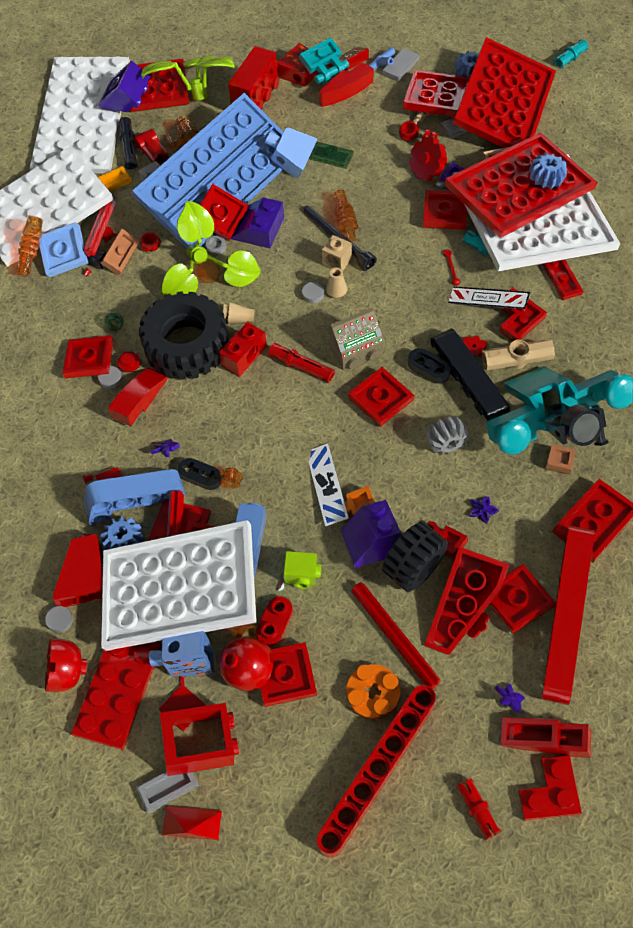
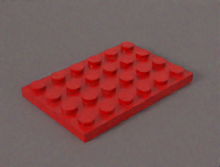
(504, 95)
(504, 194)

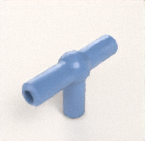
(383, 59)

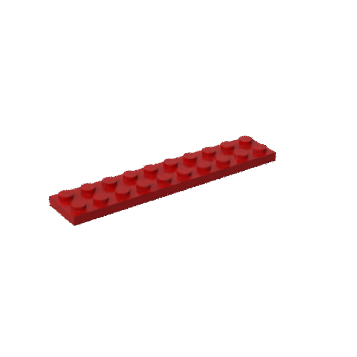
(125, 671)

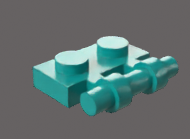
(321, 55)

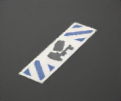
(327, 485)

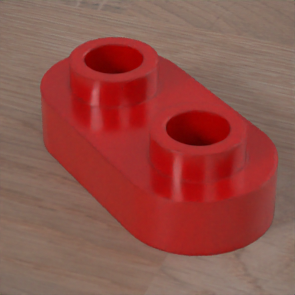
(275, 619)

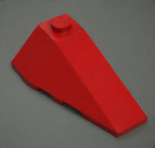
(468, 592)

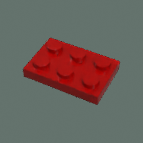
(599, 510)

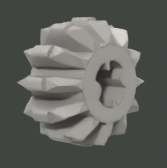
(447, 435)

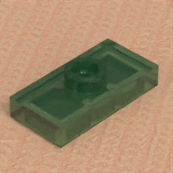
(331, 155)

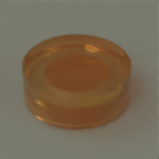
(208, 272)

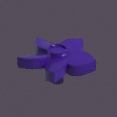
(165, 447)
(483, 509)
(510, 697)

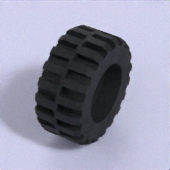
(179, 312)

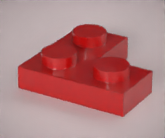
(522, 320)
(559, 795)

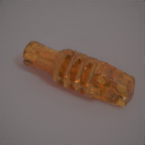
(345, 215)
(29, 245)

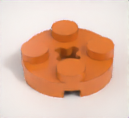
(359, 698)

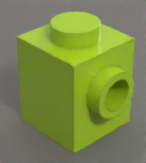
(302, 569)

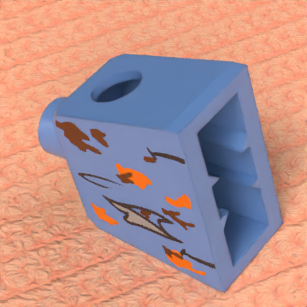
(185, 655)

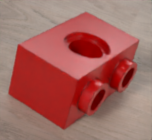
(243, 349)

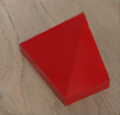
(192, 823)

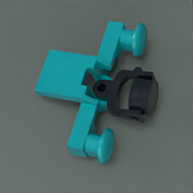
(573, 418)

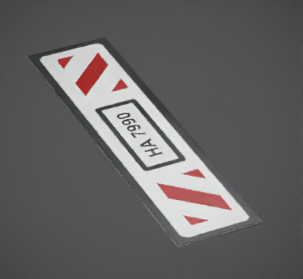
(489, 297)

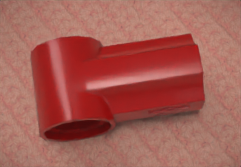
(150, 145)

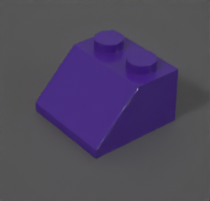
(125, 89)
(260, 223)
(370, 533)

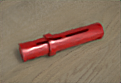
(294, 359)

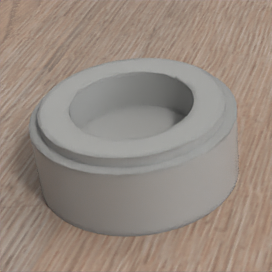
(215, 245)
(313, 292)
(112, 379)
(59, 619)

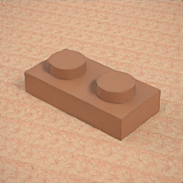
(120, 252)

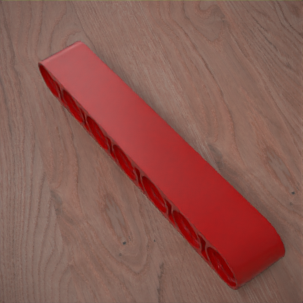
(568, 615)
(372, 782)

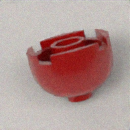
(246, 663)
(63, 665)

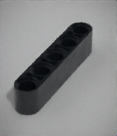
(470, 374)

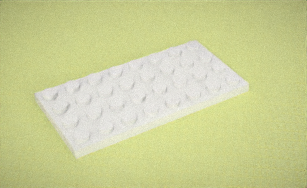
(73, 112)

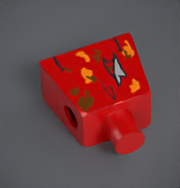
(293, 70)

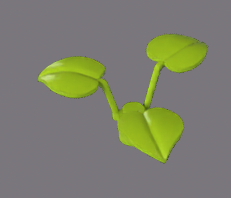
(197, 85)
(191, 226)

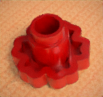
(428, 158)

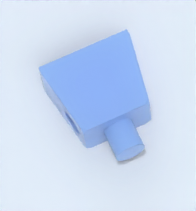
(291, 150)

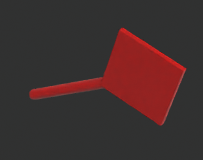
(181, 699)

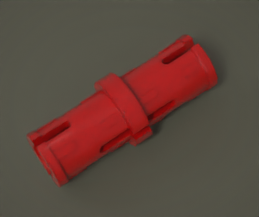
(478, 809)

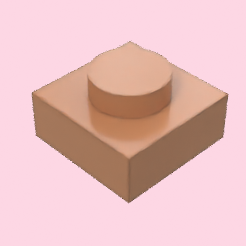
(560, 459)

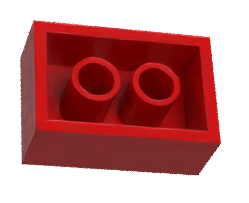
(255, 77)

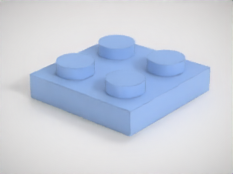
(62, 249)

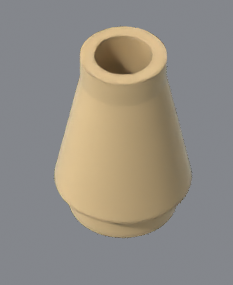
(336, 284)
(237, 314)

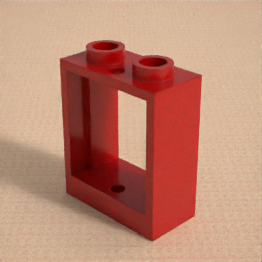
(199, 761)

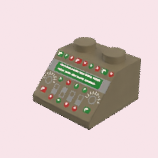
(356, 339)

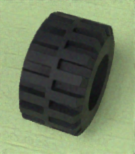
(414, 556)

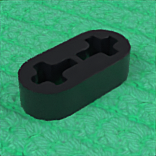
(198, 478)

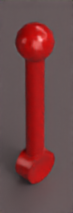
(455, 281)

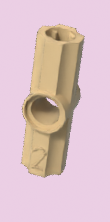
(527, 353)

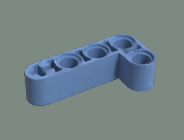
(128, 492)

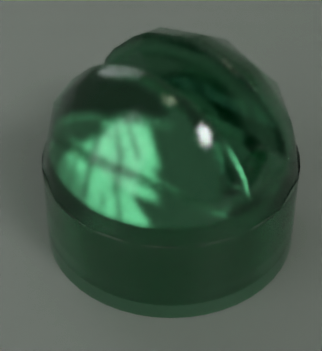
(117, 318)

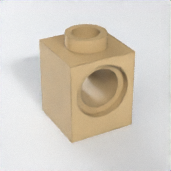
(336, 253)

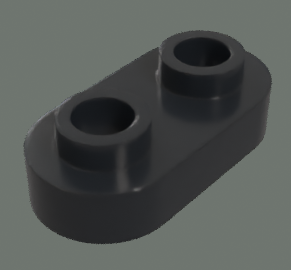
(430, 365)

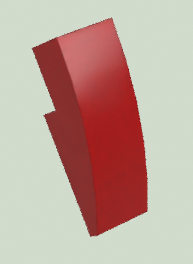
(346, 84)
(136, 396)
(546, 736)

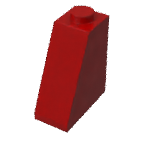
(81, 572)

